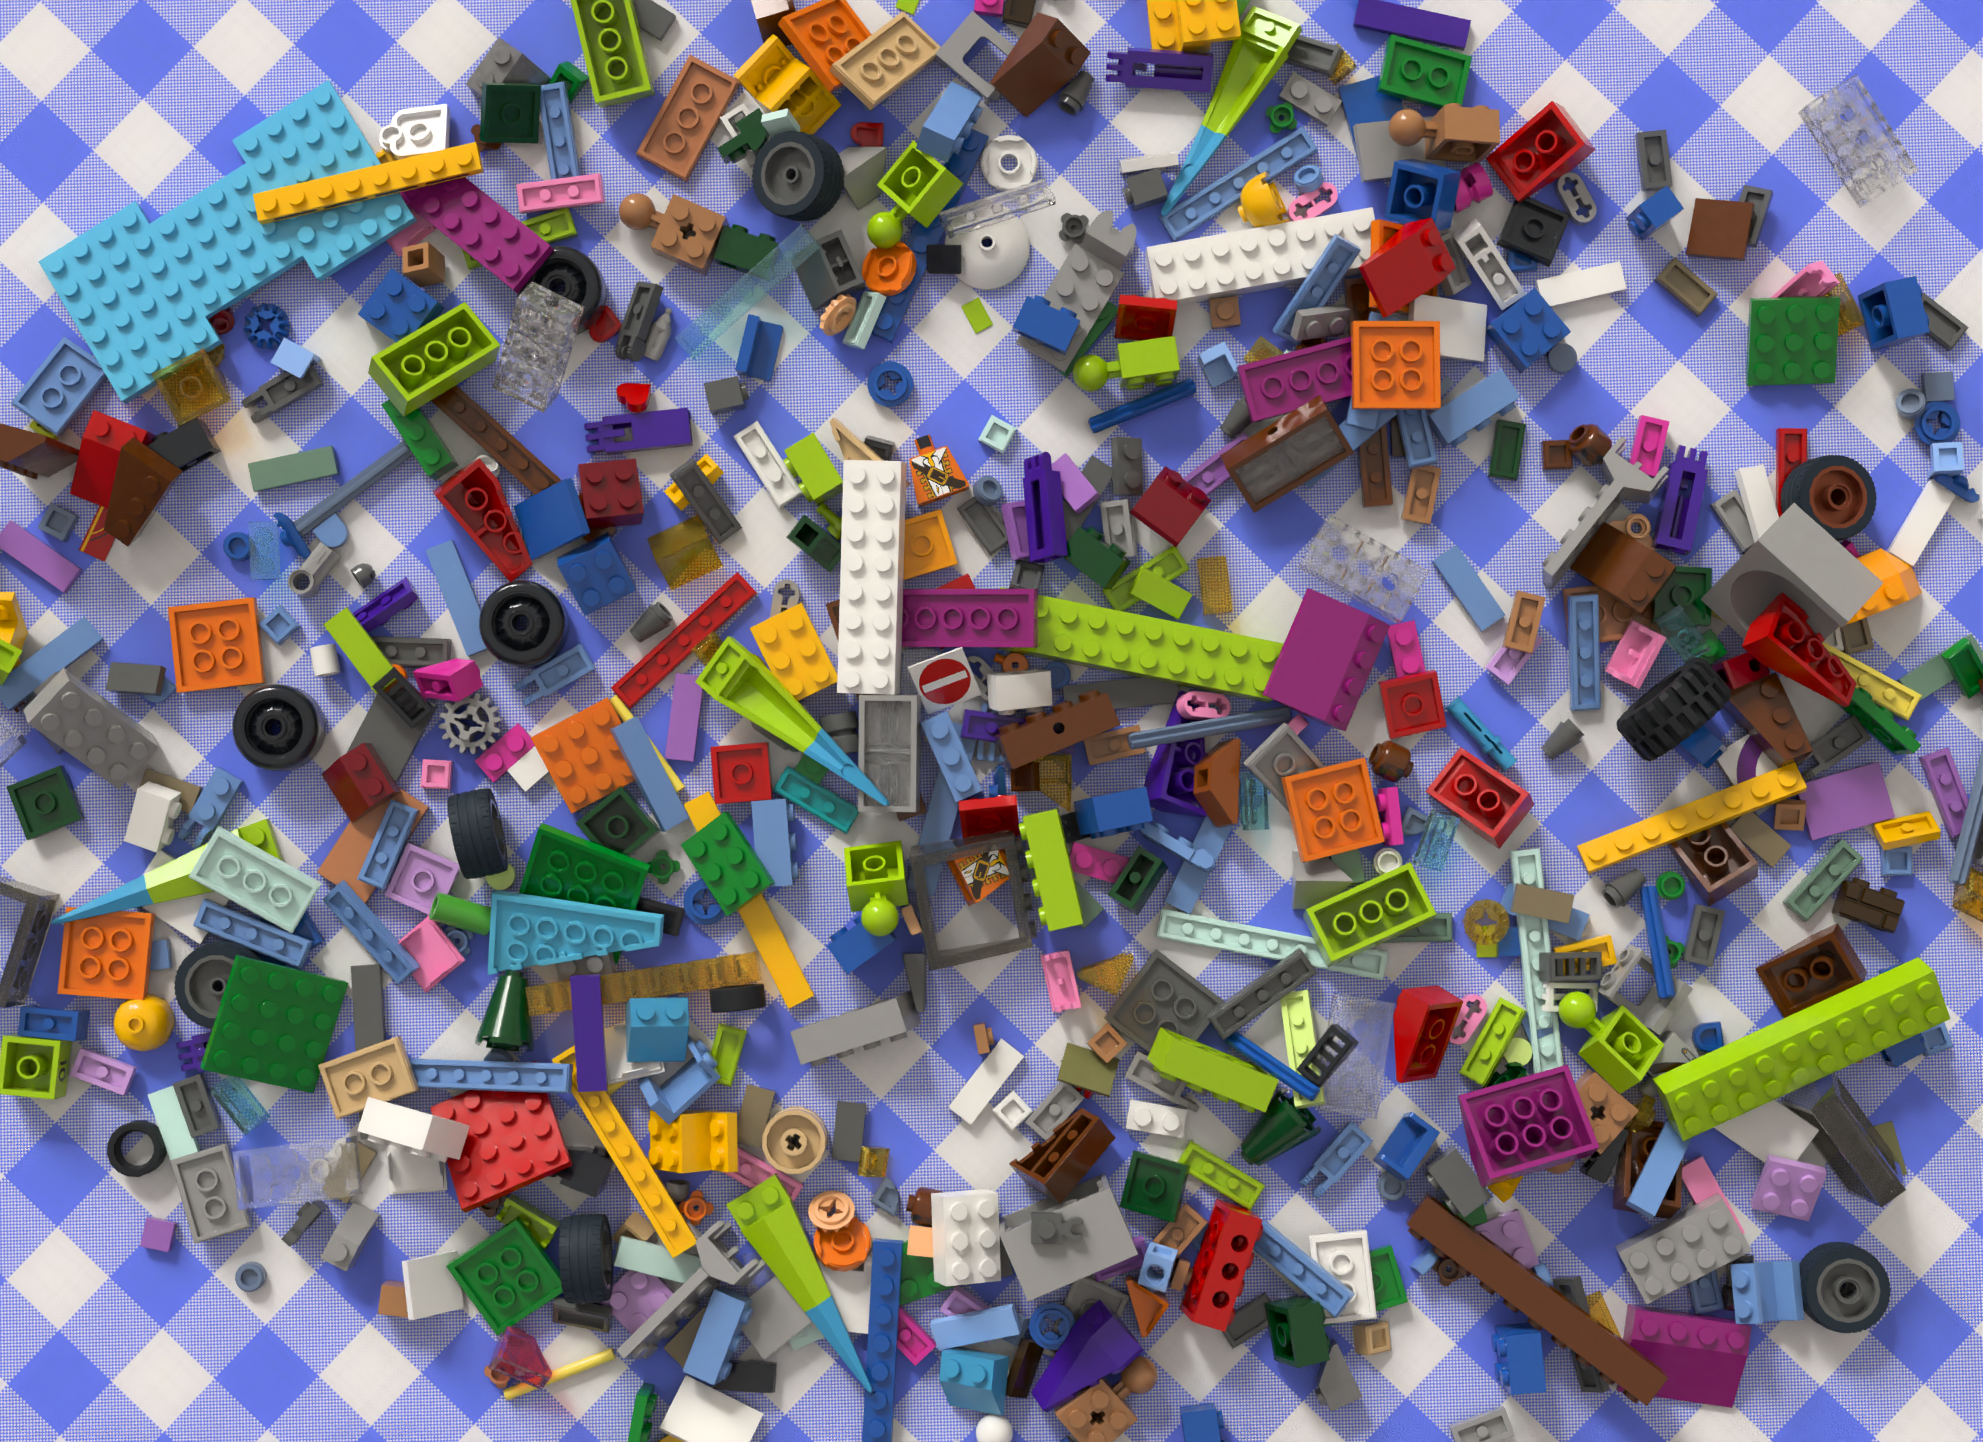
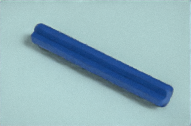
(1142, 405)
(1657, 942)
(1273, 1066)

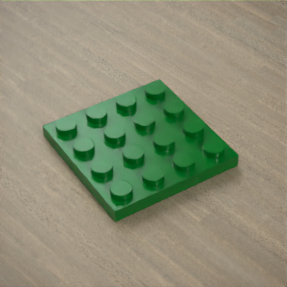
(582, 872)
(274, 1024)

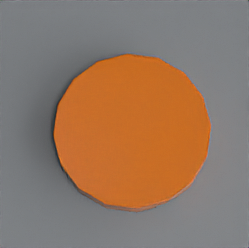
(889, 269)
(845, 1248)

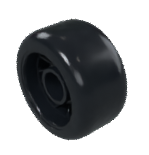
(582, 280)
(546, 629)
(300, 734)

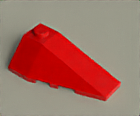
(482, 510)
(1790, 647)

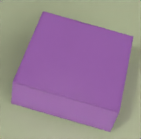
(158, 1234)

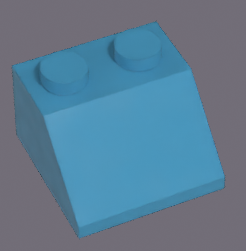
(656, 1029)
(974, 1379)

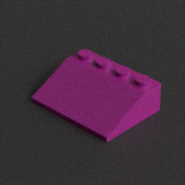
(1326, 660)
(1526, 1125)
(1696, 1351)

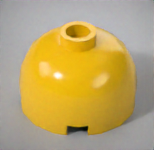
(1261, 203)
(144, 1023)

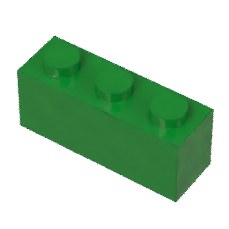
(422, 441)

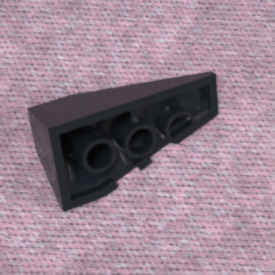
(589, 1170)

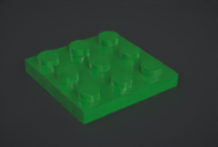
(1792, 340)
(507, 1275)

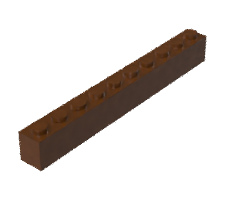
(1537, 1299)

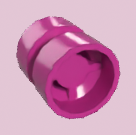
(1479, 187)

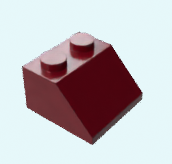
(1170, 506)
(360, 781)

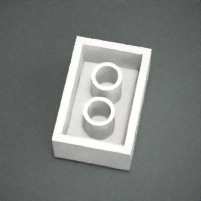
(414, 1129)
(966, 1237)

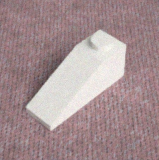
(1488, 264)

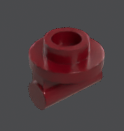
(223, 321)

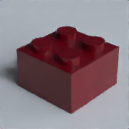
(610, 493)

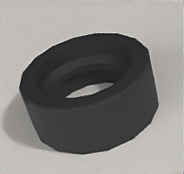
(737, 998)
(114, 1148)

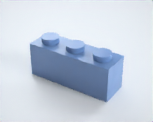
(950, 122)
(1473, 409)
(951, 757)
(774, 840)
(718, 1336)

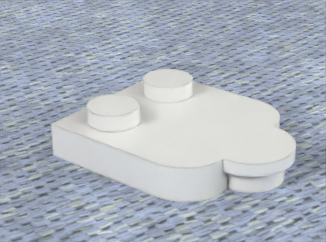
(417, 131)

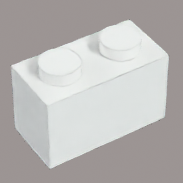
(1019, 690)
(153, 817)

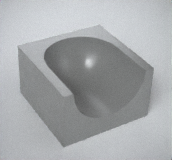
(1802, 563)
(1053, 1266)

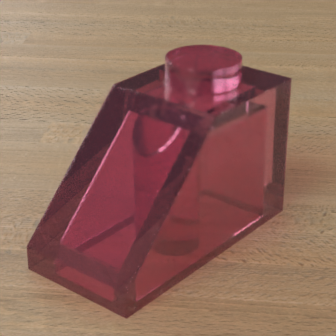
(520, 1358)

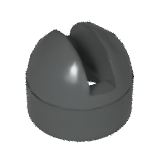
(363, 574)
(678, 1189)

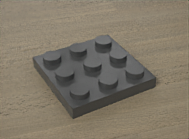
(1162, 998)

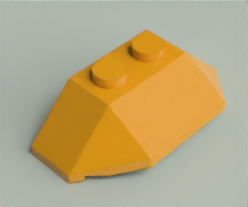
(1897, 587)

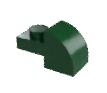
(751, 137)
(815, 543)

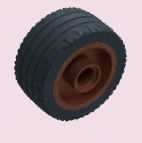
(1833, 493)

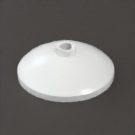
(994, 265)

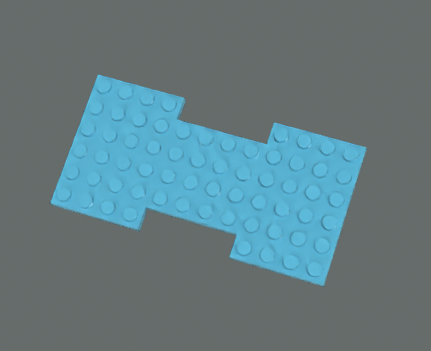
(151, 287)

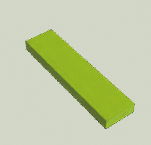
(550, 227)

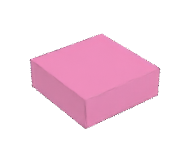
(436, 774)

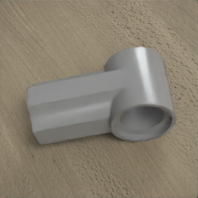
(315, 567)

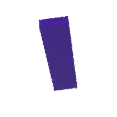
(1412, 23)
(984, 725)
(589, 1033)

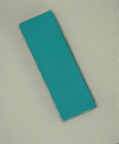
(816, 799)

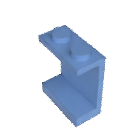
(684, 1085)
(1767, 1292)

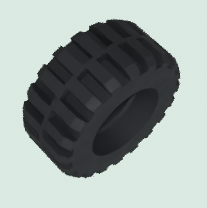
(1673, 709)

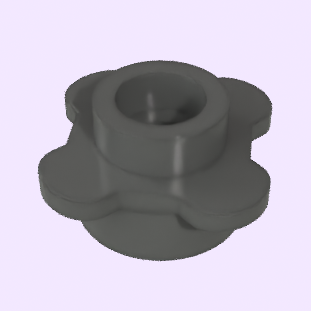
(1073, 220)

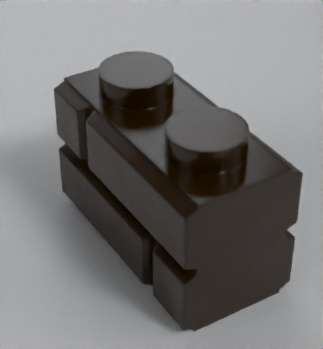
(1868, 906)

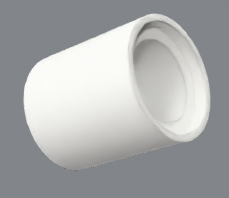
(325, 660)

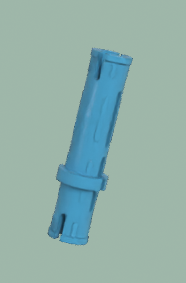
(1484, 737)

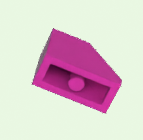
(449, 679)

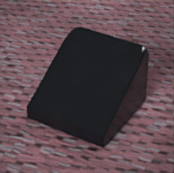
(944, 259)

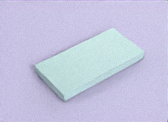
(255, 879)

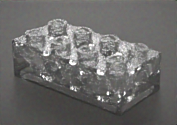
(1871, 128)
(519, 373)
(1381, 562)

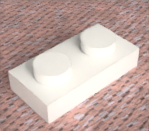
(1156, 1118)

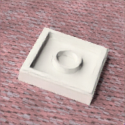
(431, 1286)

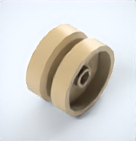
(793, 1157)

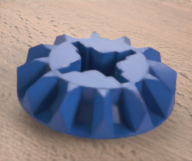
(279, 326)
(896, 372)
(1947, 417)
(695, 910)
(1038, 1323)

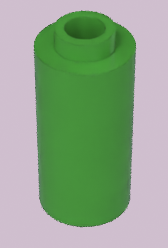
(461, 913)

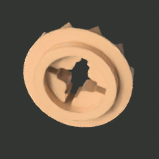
(838, 314)
(824, 1203)

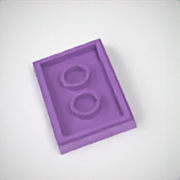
(1846, 801)

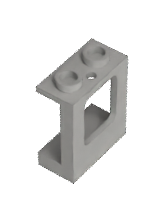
(960, 43)
(1652, 1010)

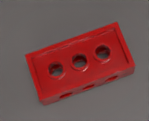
(1221, 1265)

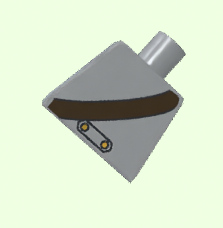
(1671, 1056)

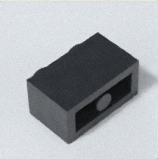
(186, 444)

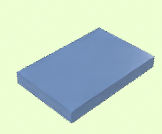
(60, 387)

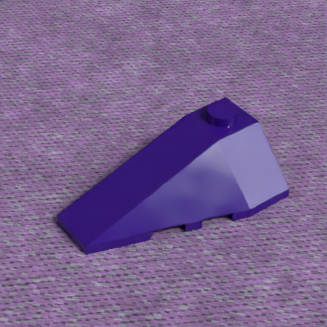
(1172, 771)
(1091, 1350)

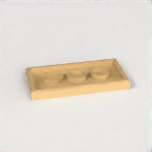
(886, 60)

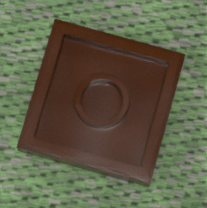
(1720, 229)

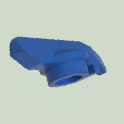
(1959, 486)
(291, 536)
(999, 786)

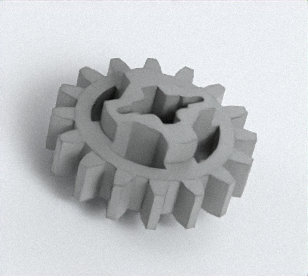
(467, 735)

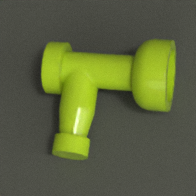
(835, 522)

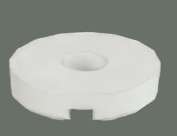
(1005, 147)

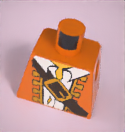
(935, 473)
(980, 874)

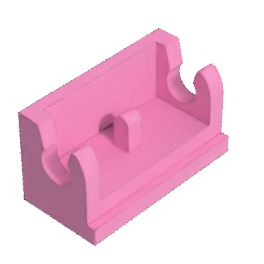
(1811, 281)
(1635, 654)
(1060, 981)

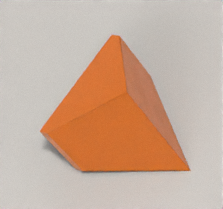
(1147, 1305)

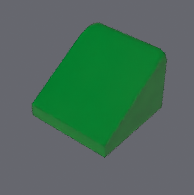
(572, 76)

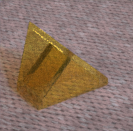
(1056, 778)

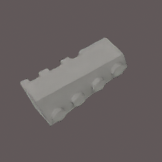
(856, 1029)

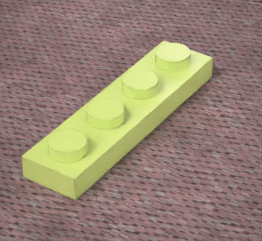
(1300, 1038)

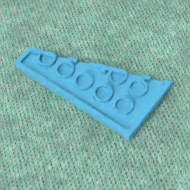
(552, 931)

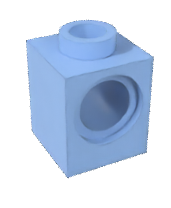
(1158, 1256)

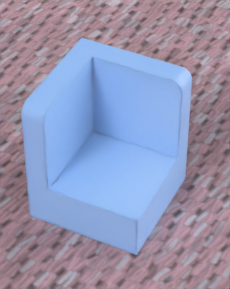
(293, 358)
(1218, 364)
(1946, 459)

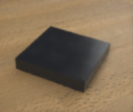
(1533, 230)

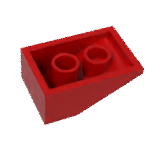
(1540, 152)
(1407, 266)
(100, 456)
(1481, 797)
(1423, 1030)

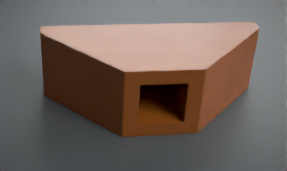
(1219, 783)

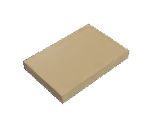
(372, 1072)

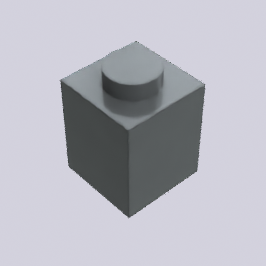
(1145, 189)
(726, 395)

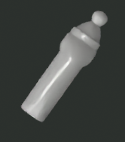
(658, 336)

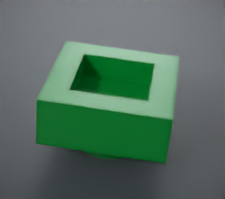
(1717, 649)
(811, 769)

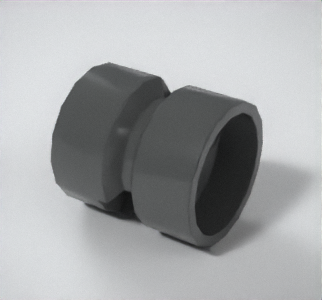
(842, 729)

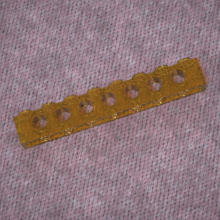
(652, 981)

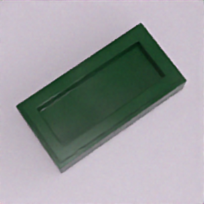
(1506, 450)

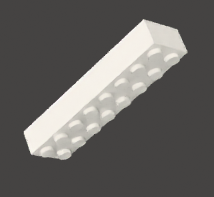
(1252, 257)
(871, 577)

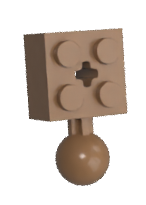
(1452, 134)
(681, 216)
(1613, 1113)
(1112, 1411)

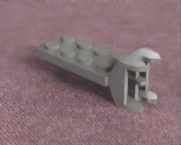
(1086, 283)
(1625, 483)
(717, 1266)

